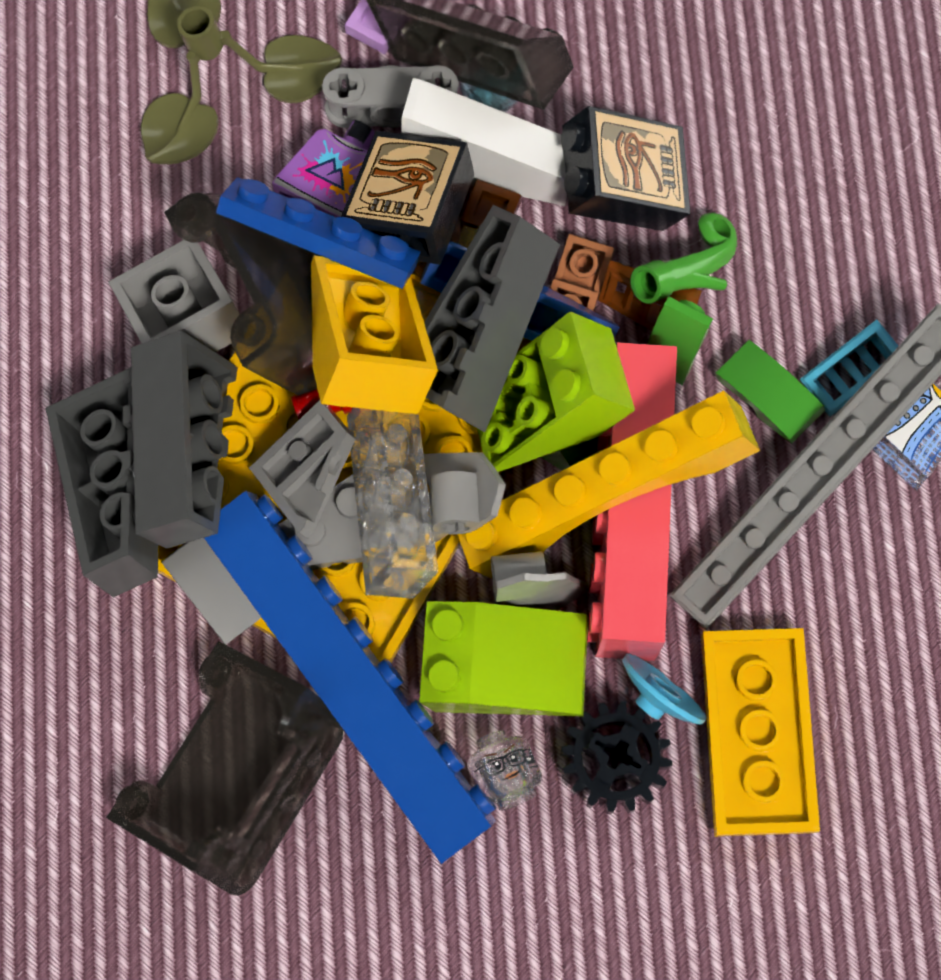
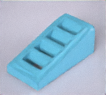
(882, 341)

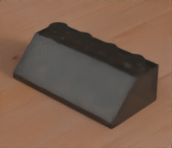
(477, 46)

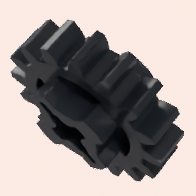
(636, 771)

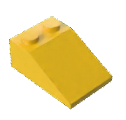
(368, 341)

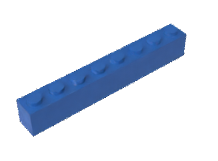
(349, 677)

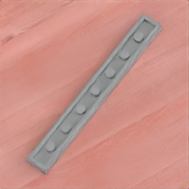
(813, 474)

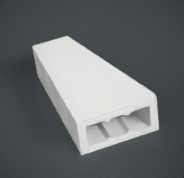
(501, 146)

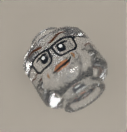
(505, 769)

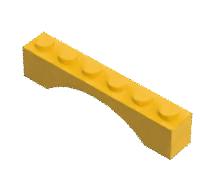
(674, 450)

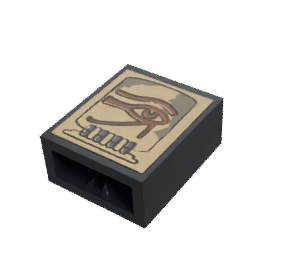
(625, 169)
(412, 190)

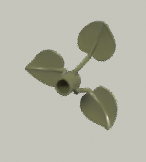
(182, 128)

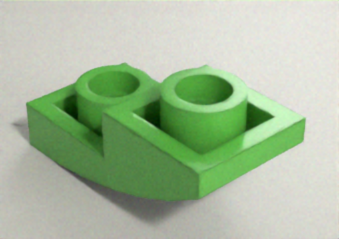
(682, 326)
(770, 391)

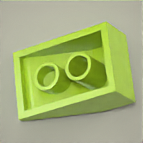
(503, 659)

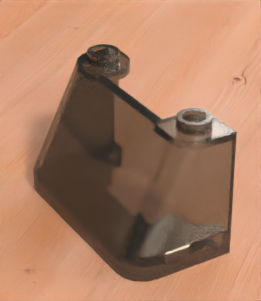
(276, 330)
(235, 774)

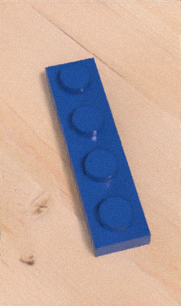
(318, 232)

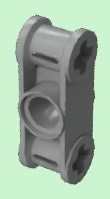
(377, 94)

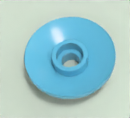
(660, 694)

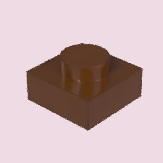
(483, 198)

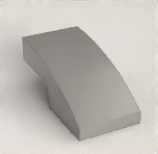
(211, 589)

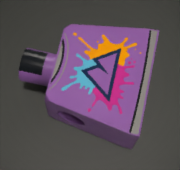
(326, 168)

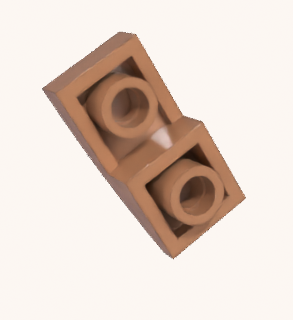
(582, 270)

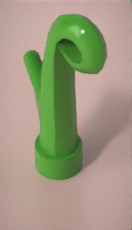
(660, 279)

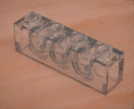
(392, 502)

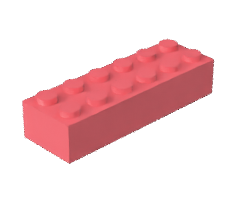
(634, 535)

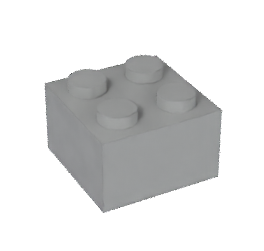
(177, 294)

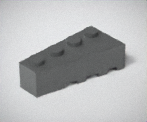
(486, 313)

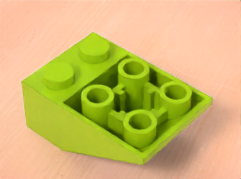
(558, 394)

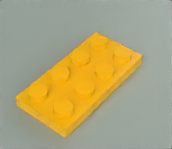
(759, 732)

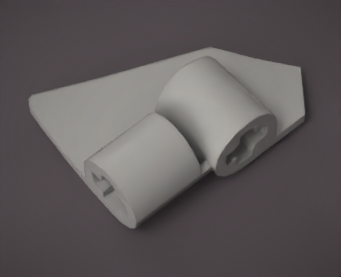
(462, 492)
(524, 582)

